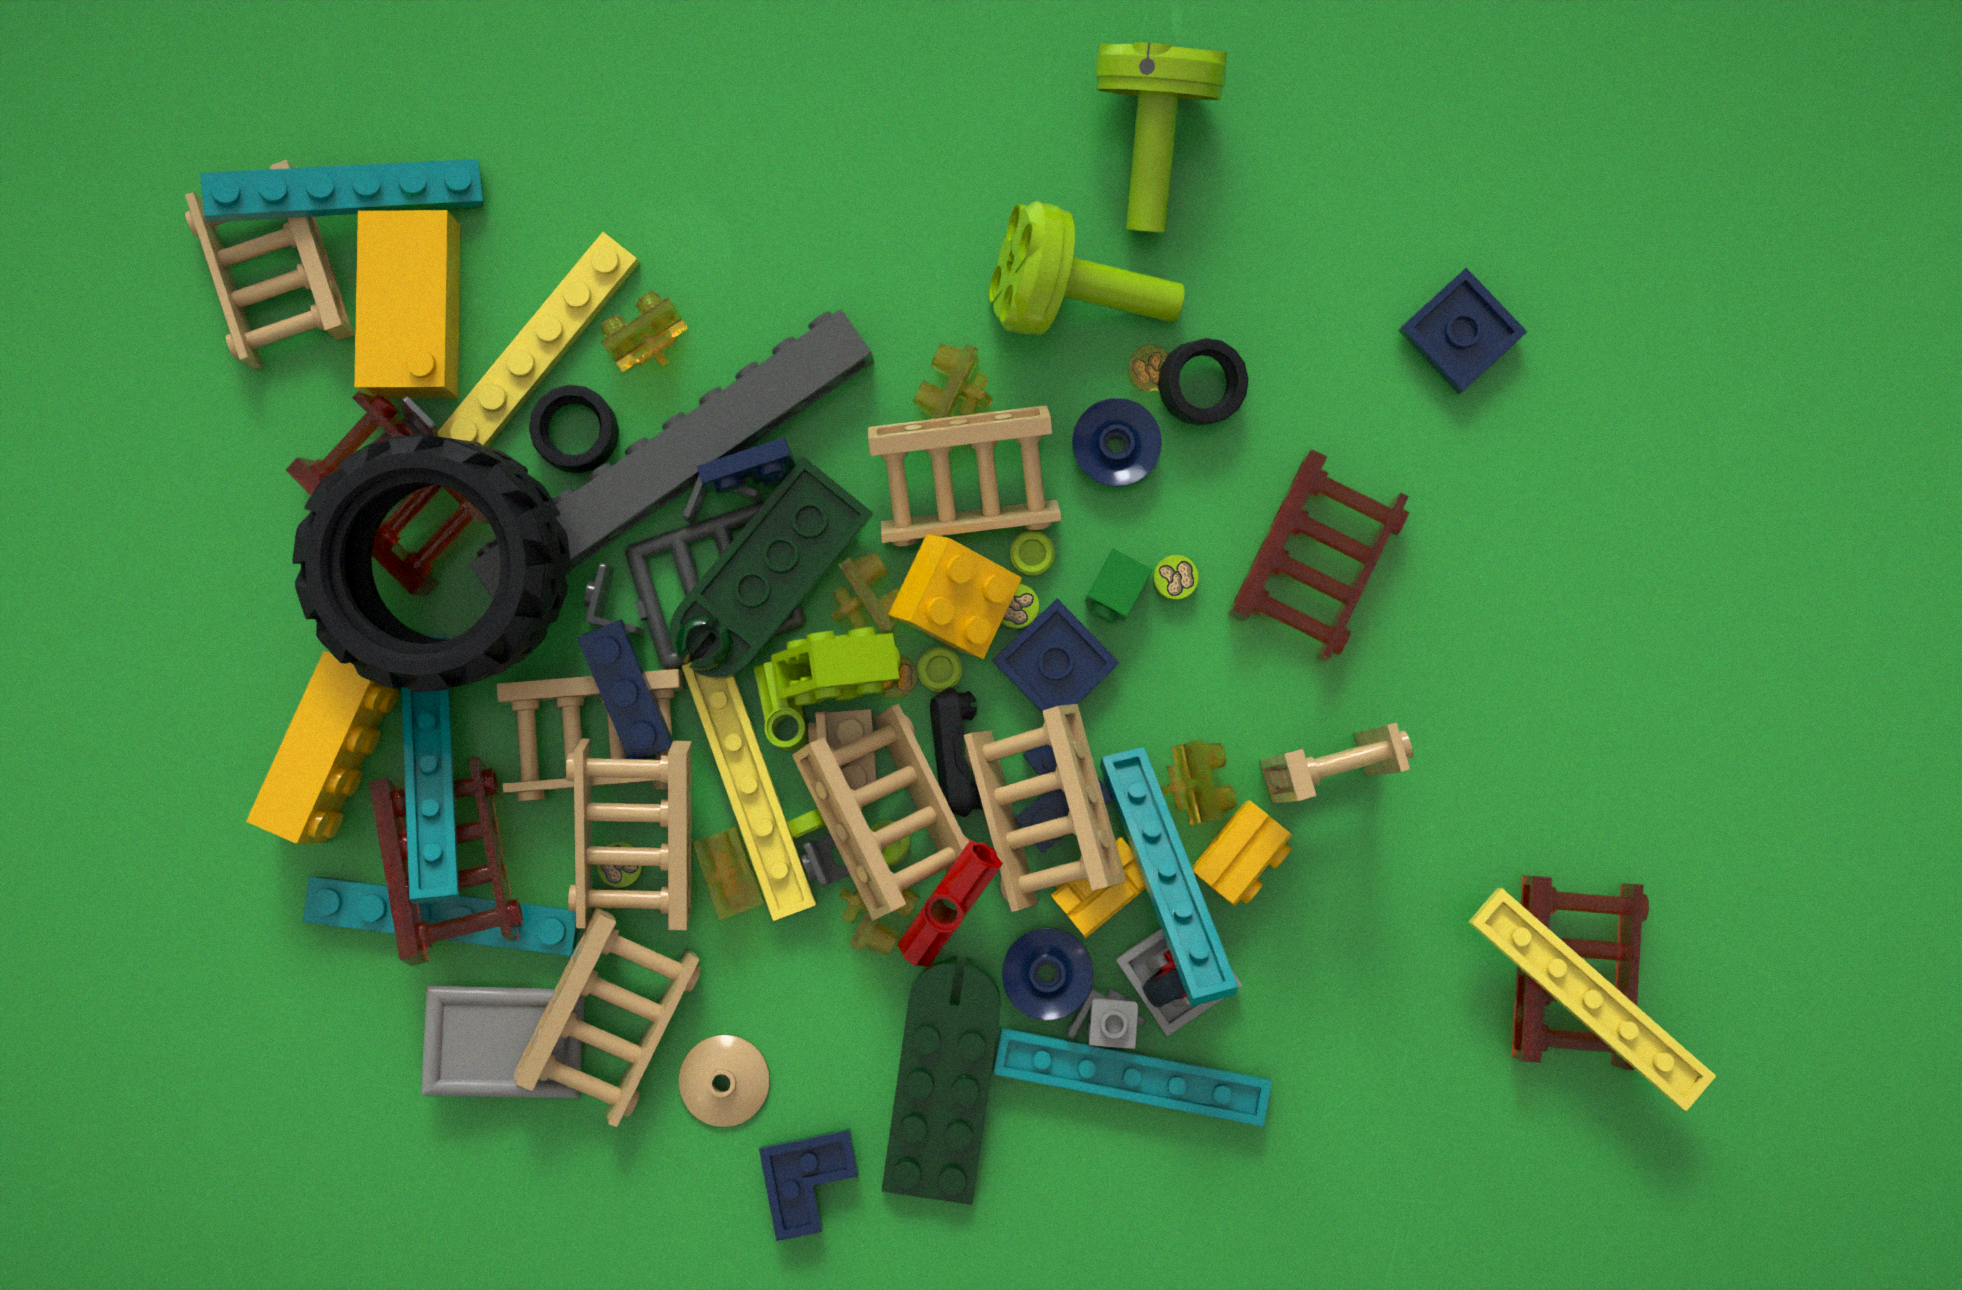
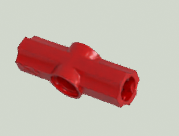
(962, 887)

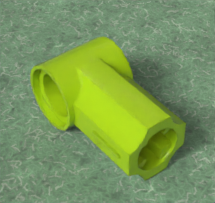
(778, 710)

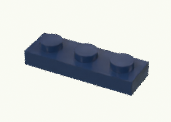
(625, 690)

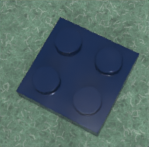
(1462, 330)
(1055, 659)

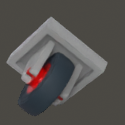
(1158, 984)

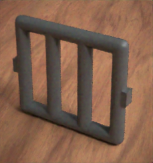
(677, 541)

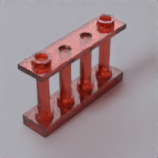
(1274, 559)
(412, 568)
(1541, 899)
(411, 932)

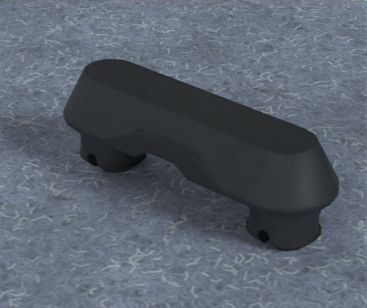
(946, 714)

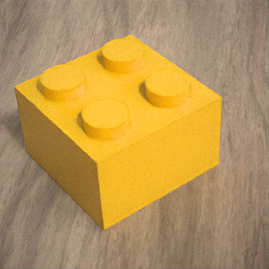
(955, 595)

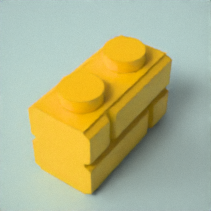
(1242, 853)
(1093, 908)

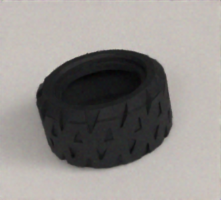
(339, 582)

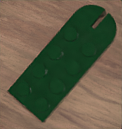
(766, 572)
(943, 1084)

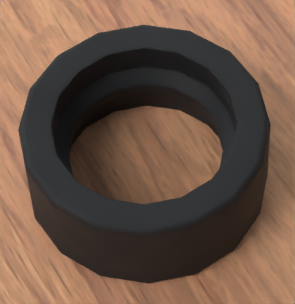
(1235, 375)
(553, 401)

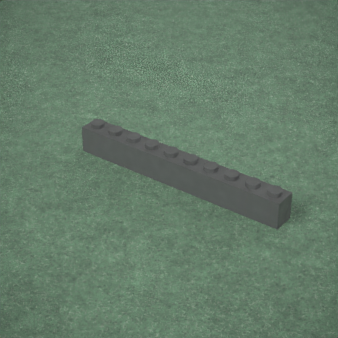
(721, 426)

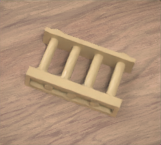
(313, 274)
(982, 434)
(570, 697)
(1378, 750)
(671, 813)
(1086, 815)
(843, 816)
(581, 979)

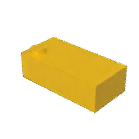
(407, 304)

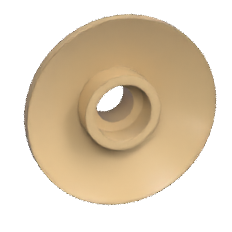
(747, 1076)

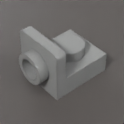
(1112, 1023)

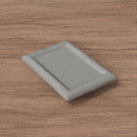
(479, 1037)

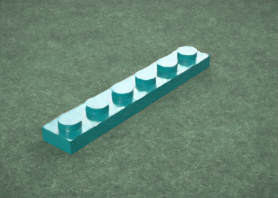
(340, 190)
(430, 795)
(1168, 877)
(368, 908)
(1132, 1076)

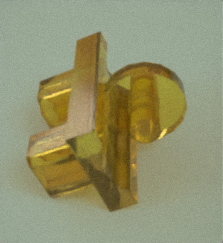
(645, 335)
(959, 366)
(862, 575)
(1193, 782)
(727, 873)
(871, 932)

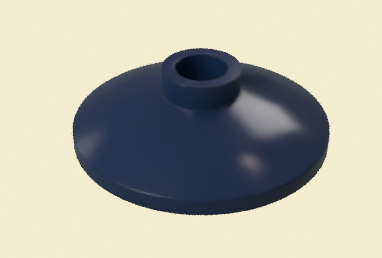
(1120, 420)
(1047, 998)

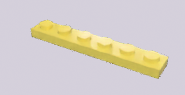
(541, 343)
(751, 793)
(1592, 999)

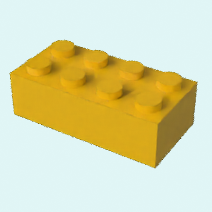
(322, 754)

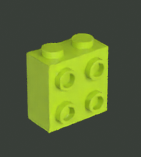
(835, 666)

